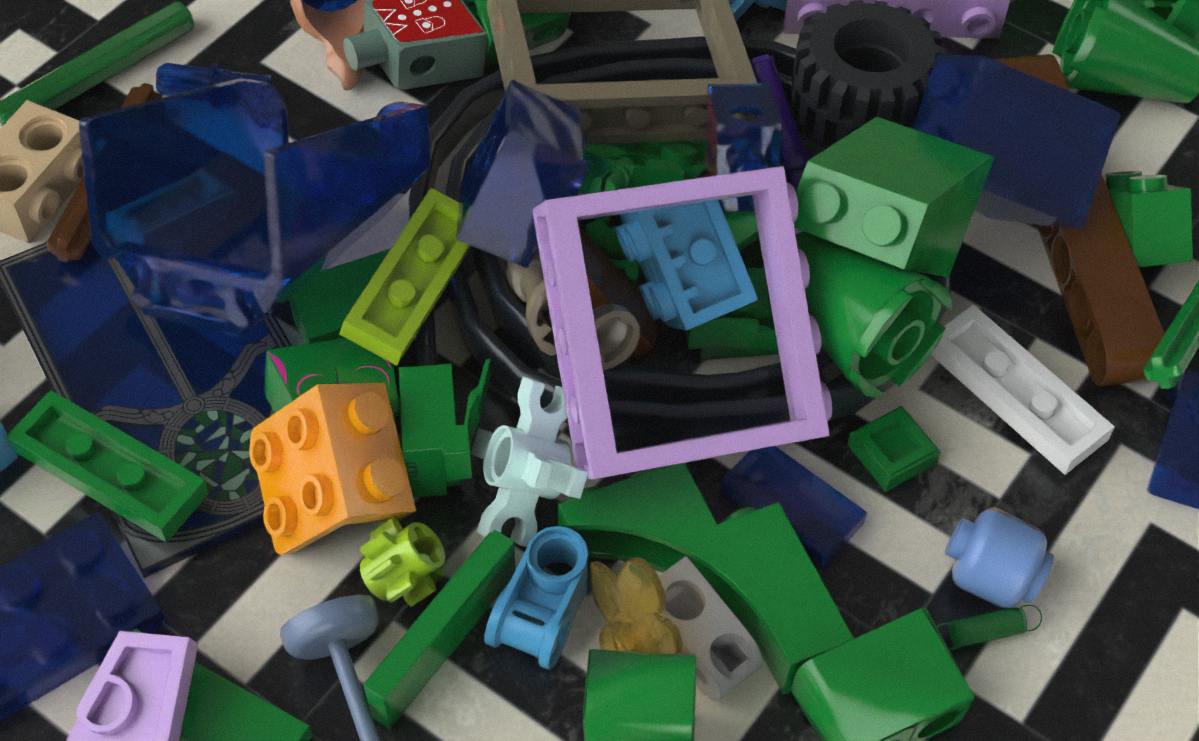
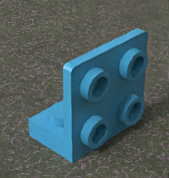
(687, 263)

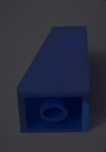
(1042, 138)

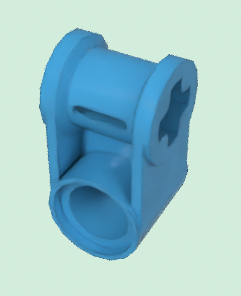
(538, 607)

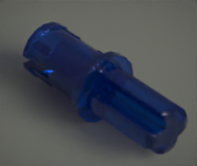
(179, 78)

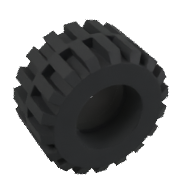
(861, 66)

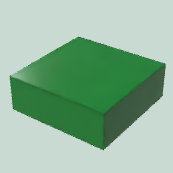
(893, 448)

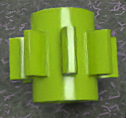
(402, 562)

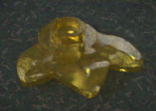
(633, 609)

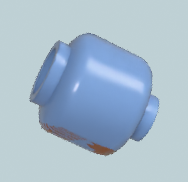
(999, 558)

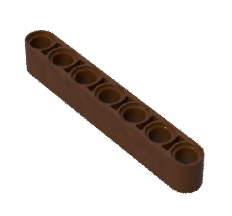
(1099, 275)

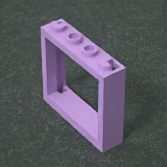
(577, 338)

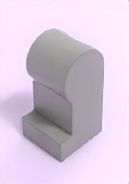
(709, 630)

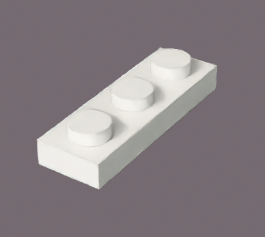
(1021, 390)

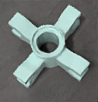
(527, 463)

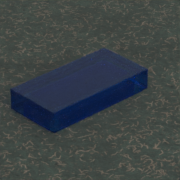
(815, 509)

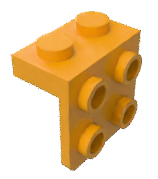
(329, 464)

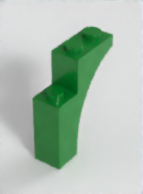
(747, 559)

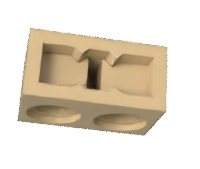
(37, 168)

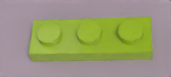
(408, 280)

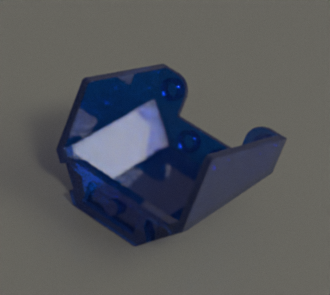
(226, 213)

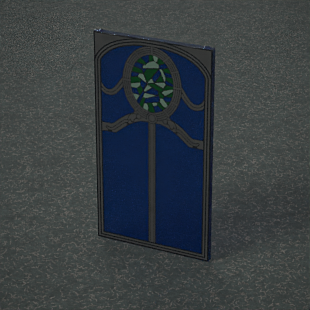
(155, 380)

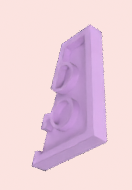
(138, 690)

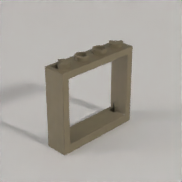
(629, 108)

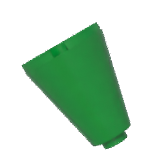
(1127, 52)
(871, 314)

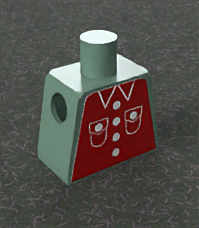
(419, 42)

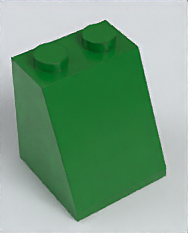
(893, 195)

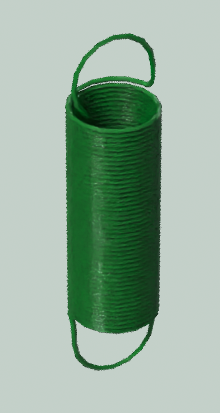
(988, 626)

